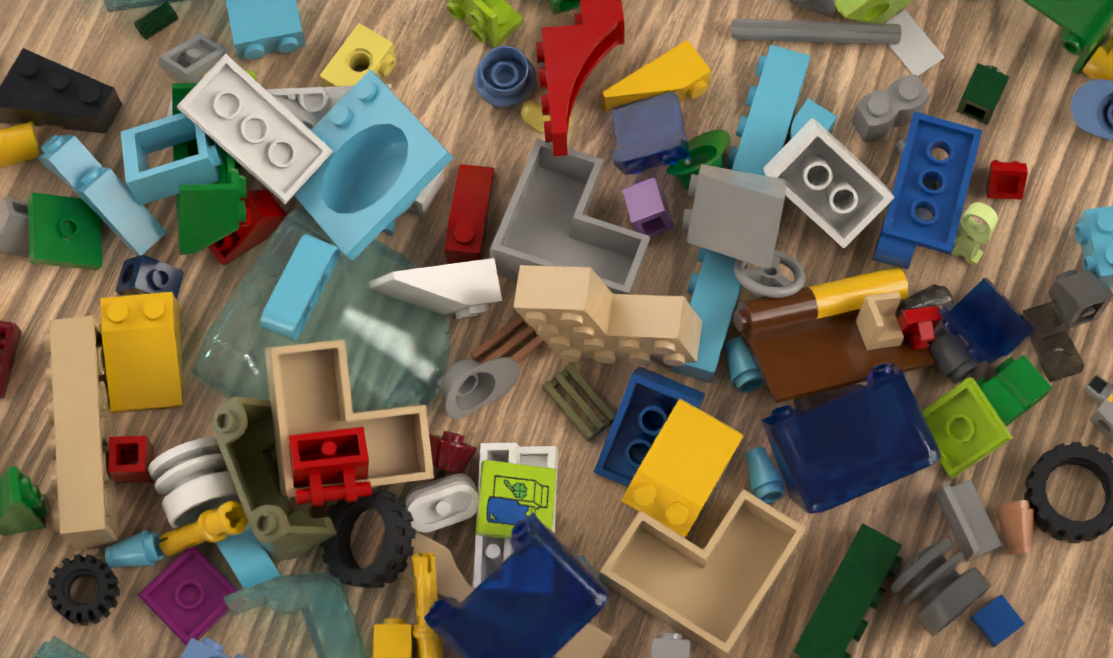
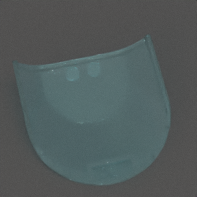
(390, 344)

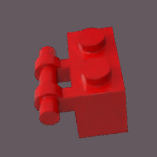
(326, 459)

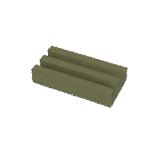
(560, 379)

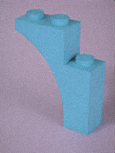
(101, 192)

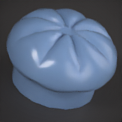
(504, 77)

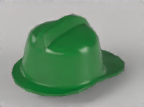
(704, 150)

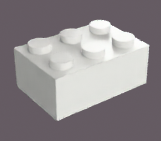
(829, 183)

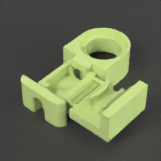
(972, 234)

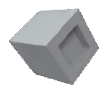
(14, 227)

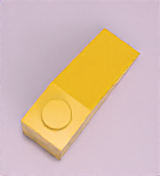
(675, 71)

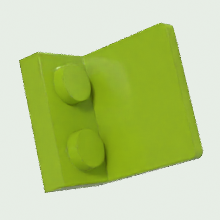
(488, 19)

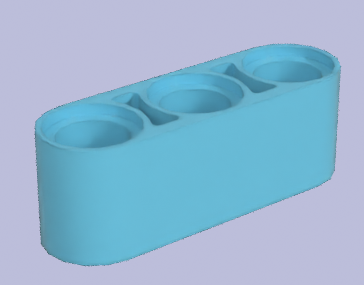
(300, 287)

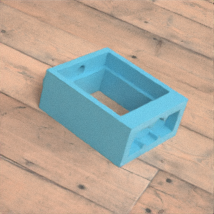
(164, 181)

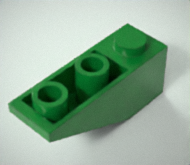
(21, 503)

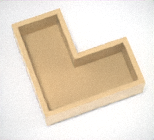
(586, 320)
(314, 395)
(711, 590)

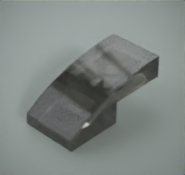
(1053, 341)

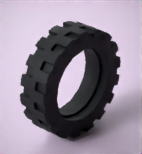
(1047, 516)
(395, 548)

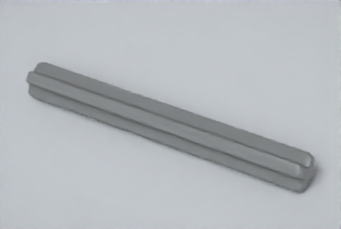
(816, 31)

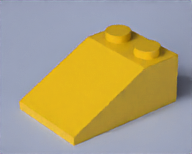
(142, 351)
(682, 467)

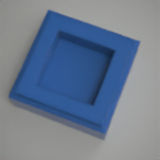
(997, 620)

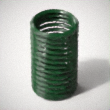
(156, 20)

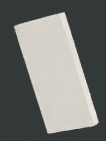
(254, 129)

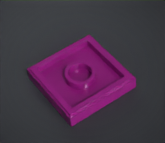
(189, 595)

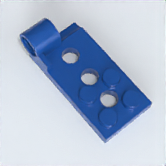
(901, 226)

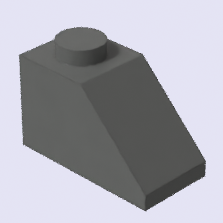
(1080, 296)

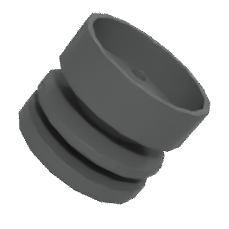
(940, 586)

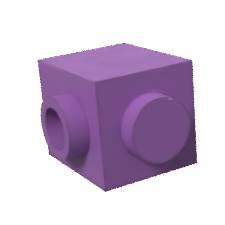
(648, 208)

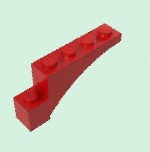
(570, 58)

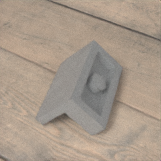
(968, 520)

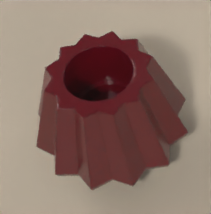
(450, 451)

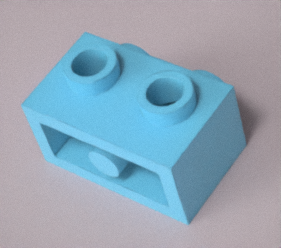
(1095, 236)

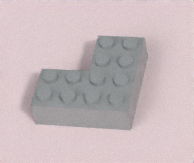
(551, 225)

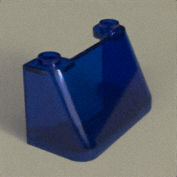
(851, 442)
(526, 603)

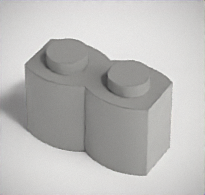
(889, 108)

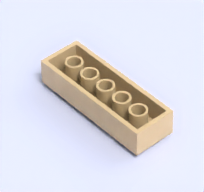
(82, 433)

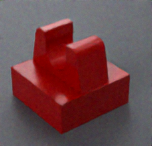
(1006, 180)
(919, 325)

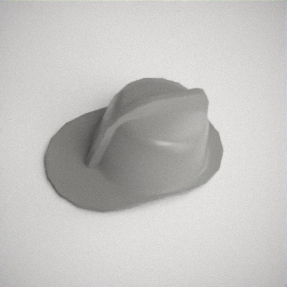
(475, 384)

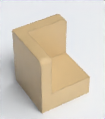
(878, 321)

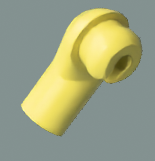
(532, 115)

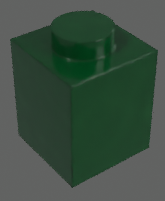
(982, 93)

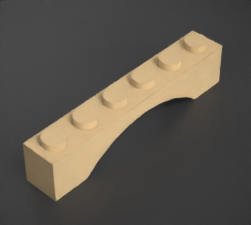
(587, 643)

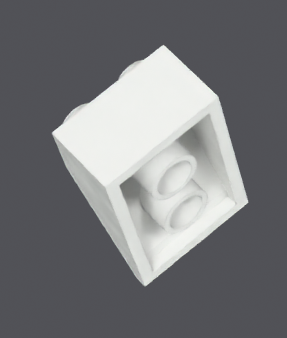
(445, 289)

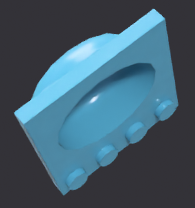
(375, 167)

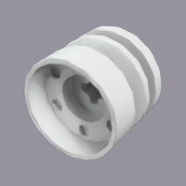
(192, 480)

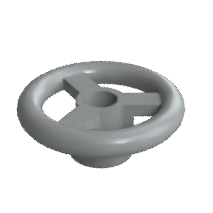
(770, 281)

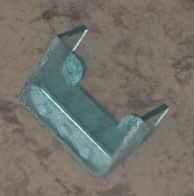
(322, 605)

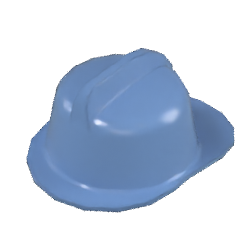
(1094, 108)

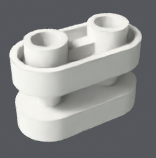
(442, 502)

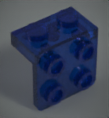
(649, 134)
(987, 323)

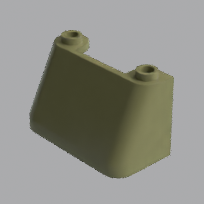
(245, 439)

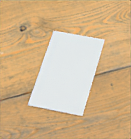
(915, 47)

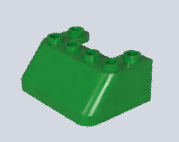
(206, 210)

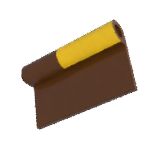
(813, 338)

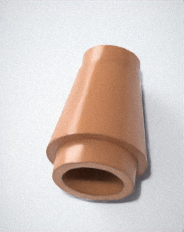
(1017, 525)

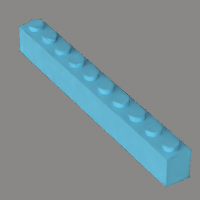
(763, 136)

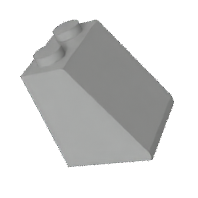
(735, 213)

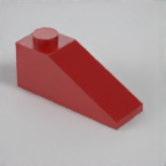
(469, 214)

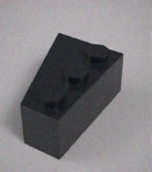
(56, 96)

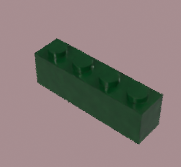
(849, 596)

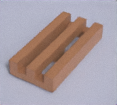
(503, 334)

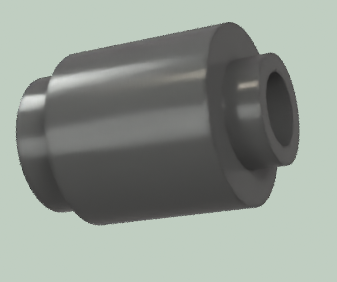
(951, 355)

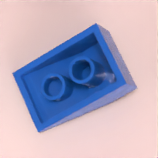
(638, 422)

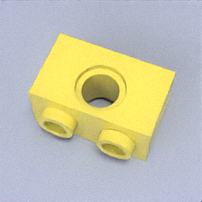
(360, 48)

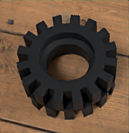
(68, 574)

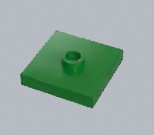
(63, 232)

